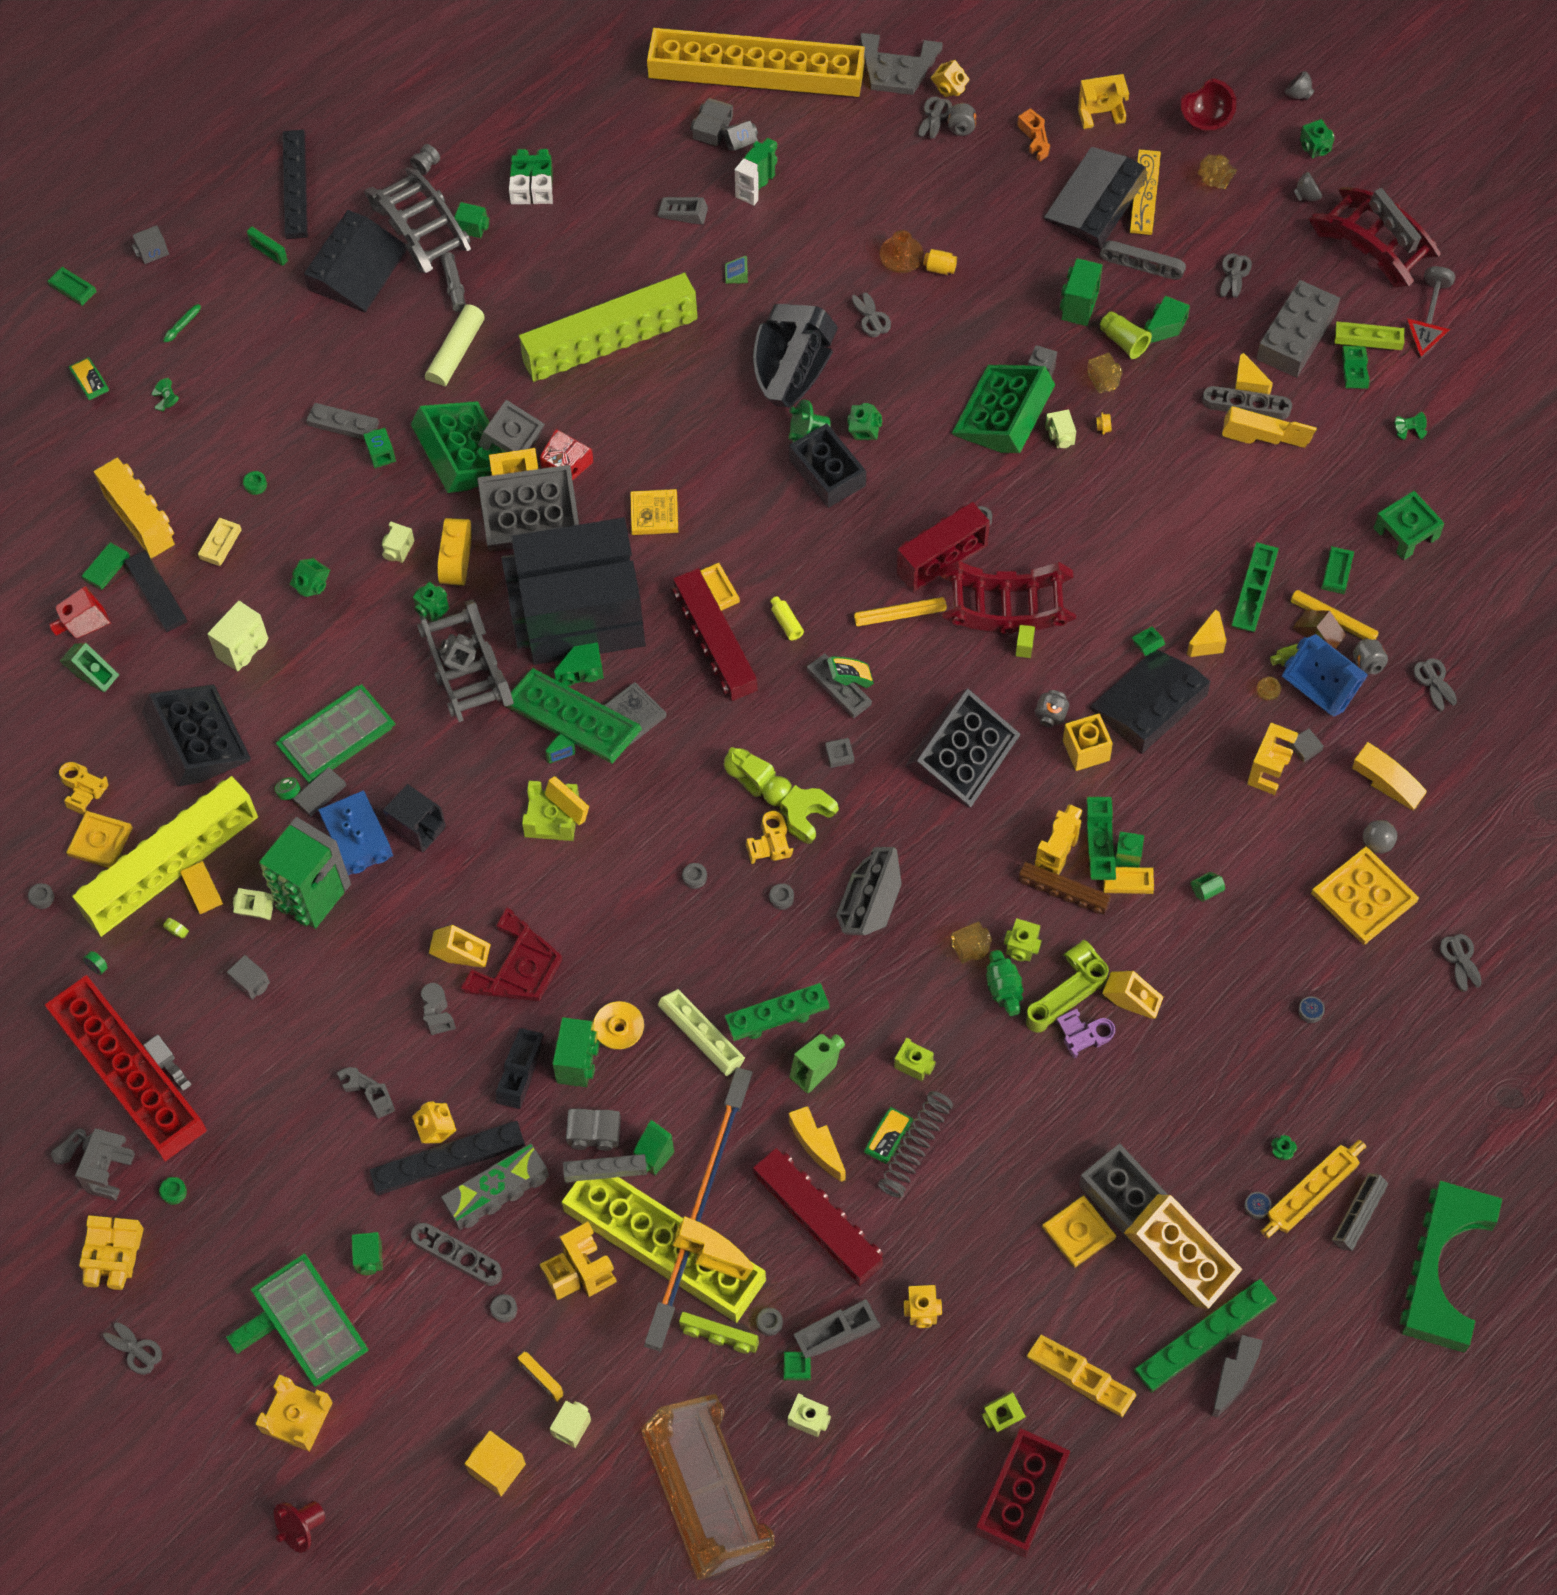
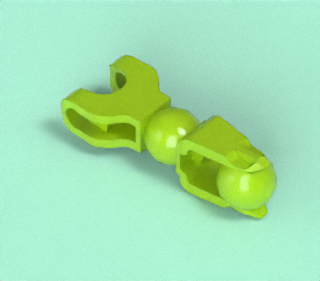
(794, 802)

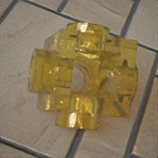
(1216, 171)

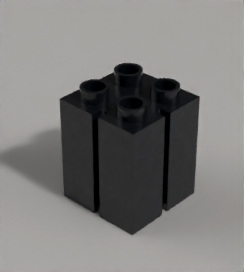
(574, 590)

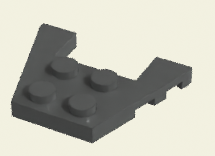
(894, 71)

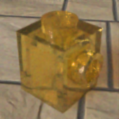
(1104, 373)
(971, 942)

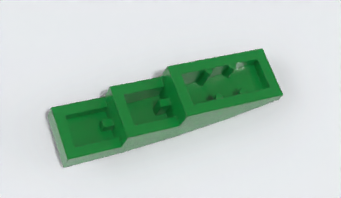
(1255, 587)

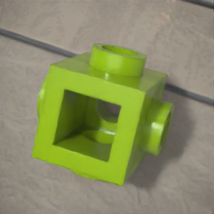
(1023, 940)

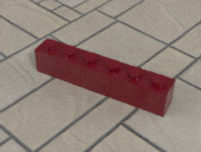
(715, 635)
(818, 1216)

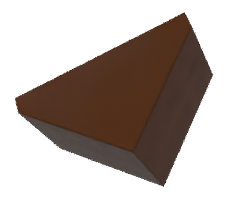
(1322, 624)

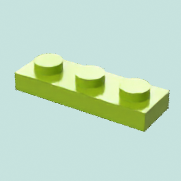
(1369, 335)
(718, 1333)

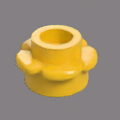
(1104, 423)

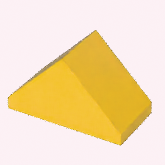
(1251, 378)
(1209, 638)
(560, 1276)

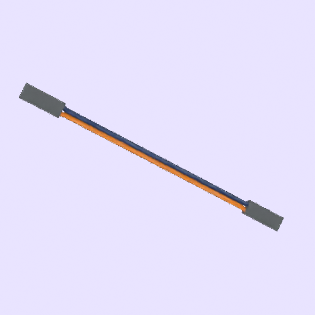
(664, 1313)

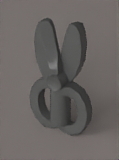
(935, 116)
(1234, 274)
(869, 311)
(1437, 685)
(1463, 962)
(134, 1348)

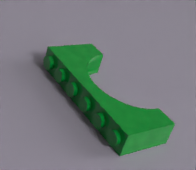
(1429, 1311)

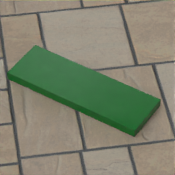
(573, 715)

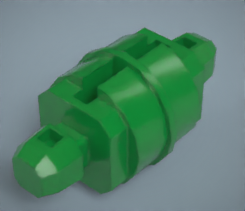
(1004, 983)

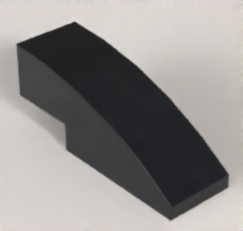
(519, 1068)

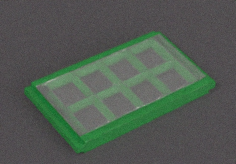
(335, 733)
(309, 1320)

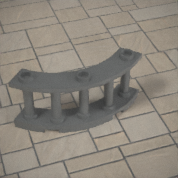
(385, 205)
(488, 662)

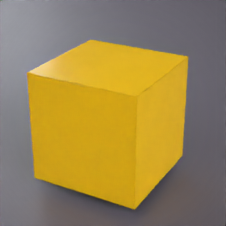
(1087, 742)
(495, 1463)

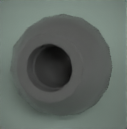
(1380, 836)

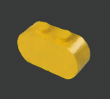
(454, 551)

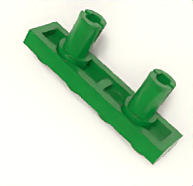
(776, 1012)

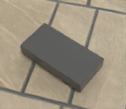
(319, 792)

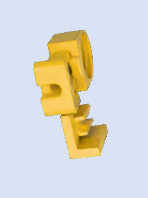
(83, 786)
(772, 842)

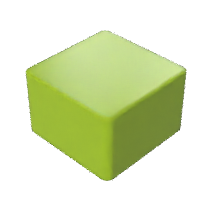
(1025, 641)

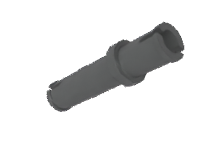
(455, 288)

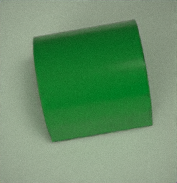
(1207, 886)

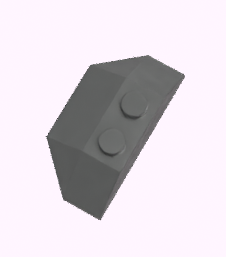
(870, 893)

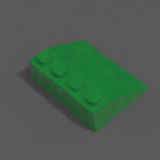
(1005, 407)
(451, 442)

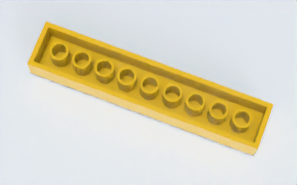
(756, 62)

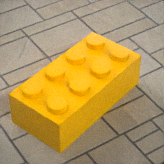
(135, 507)
(1183, 1251)

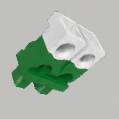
(533, 169)
(755, 170)

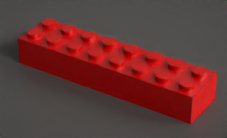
(126, 1068)

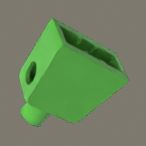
(815, 1061)

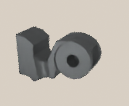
(435, 1003)

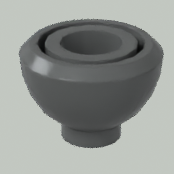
(1300, 87)
(1307, 188)

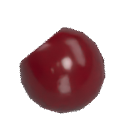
(1210, 106)

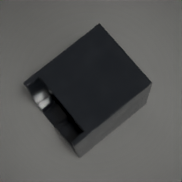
(415, 818)

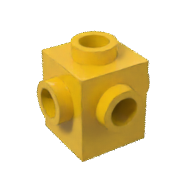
(950, 79)
(434, 1122)
(922, 1306)

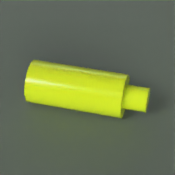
(786, 619)

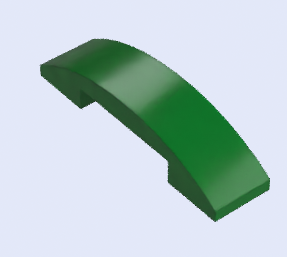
(1100, 838)

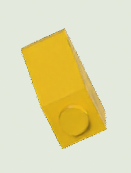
(459, 947)
(1132, 993)

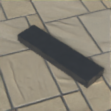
(156, 591)

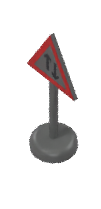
(1425, 334)

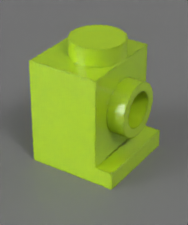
(914, 1068)
(1013, 1412)

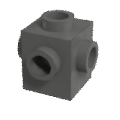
(457, 659)

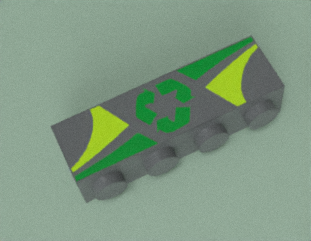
(495, 1187)

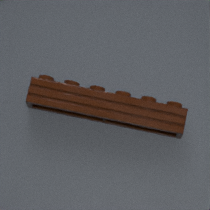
(1064, 888)

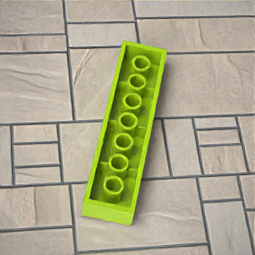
(608, 327)

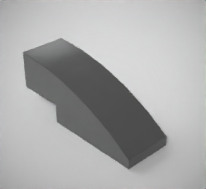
(837, 1329)
(1236, 1373)

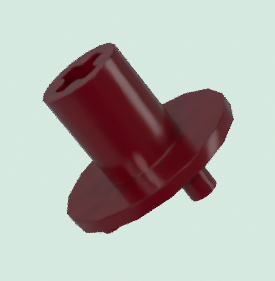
(296, 1524)

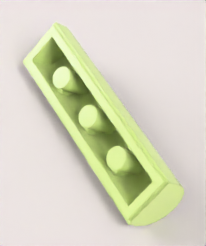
(455, 345)
(701, 1032)

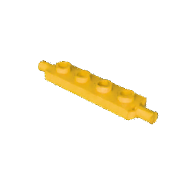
(1313, 1189)

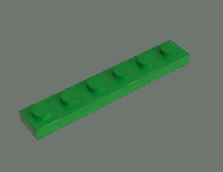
(1205, 1335)

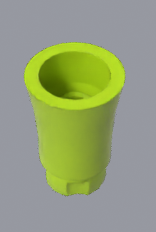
(1126, 334)

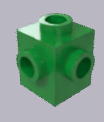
(1316, 138)
(864, 422)
(309, 577)
(431, 602)

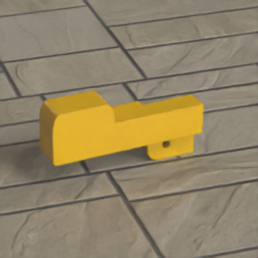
(1249, 426)

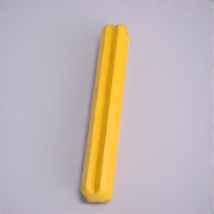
(900, 611)
(1345, 621)

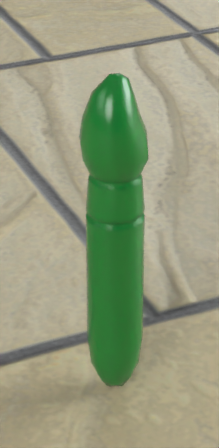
(181, 323)

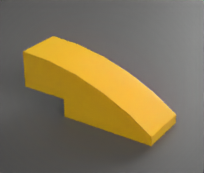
(1389, 776)
(817, 1142)
(712, 1249)

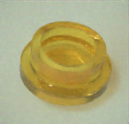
(1268, 688)

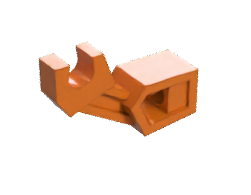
(1025, 123)

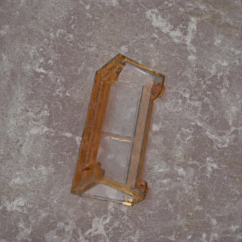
(704, 1486)

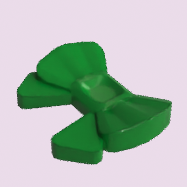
(164, 388)
(1418, 423)

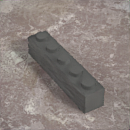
(604, 1168)
(1360, 1212)

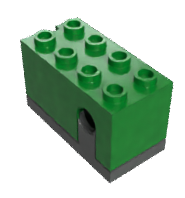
(305, 873)

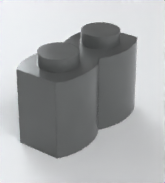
(711, 120)
(593, 1128)

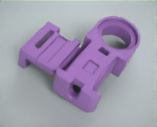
(1081, 1037)

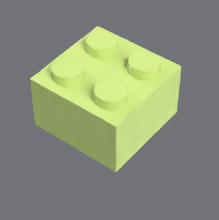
(238, 636)

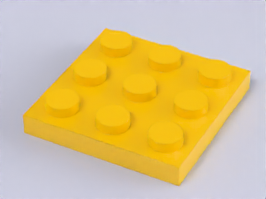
(1365, 895)

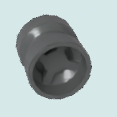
(423, 160)

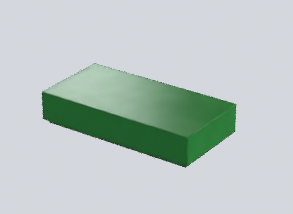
(267, 246)
(72, 286)
(105, 566)
(1337, 570)

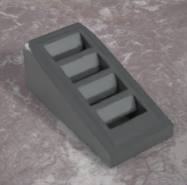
(695, 215)

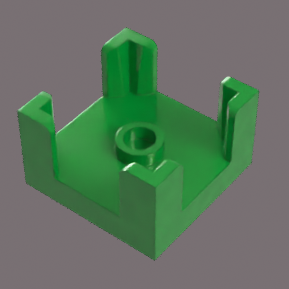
(1410, 523)

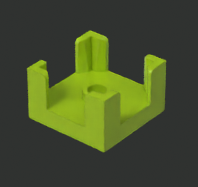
(545, 818)

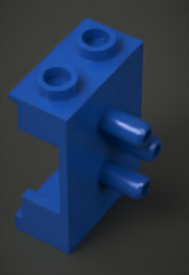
(1324, 674)
(356, 832)

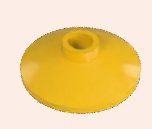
(616, 1015)

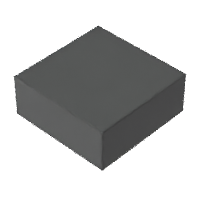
(1306, 745)
(839, 752)

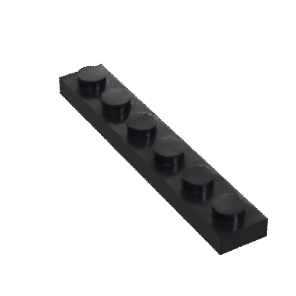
(295, 184)
(447, 1158)

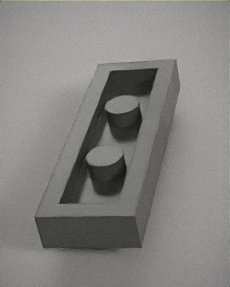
(1394, 220)
(341, 421)
(849, 697)

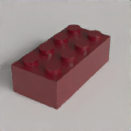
(945, 543)
(1022, 1492)

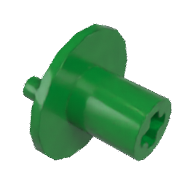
(804, 420)

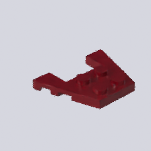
(525, 970)

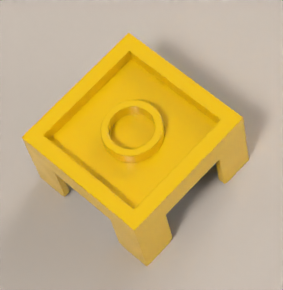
(1102, 95)
(513, 461)
(1271, 758)
(593, 1275)
(295, 1414)

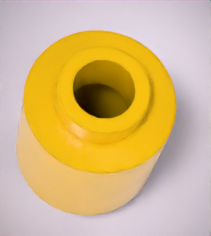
(940, 262)

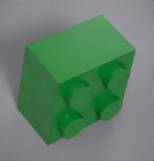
(1080, 291)
(575, 1052)

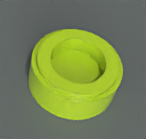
(175, 928)

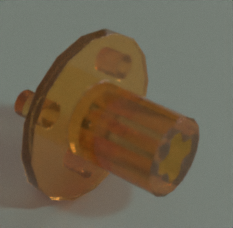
(901, 253)

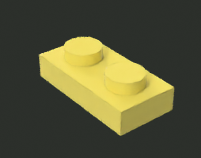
(219, 542)

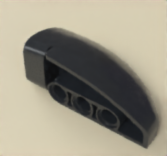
(792, 351)

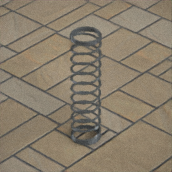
(894, 1184)

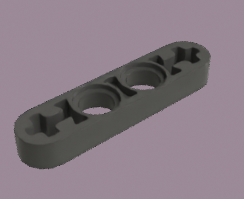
(1119, 254)
(1247, 399)
(455, 1256)

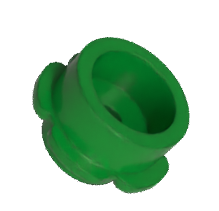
(1283, 1154)

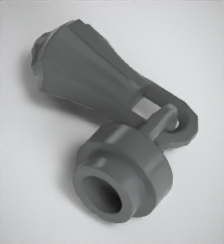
(64, 1152)

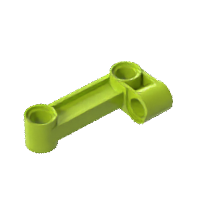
(1073, 991)

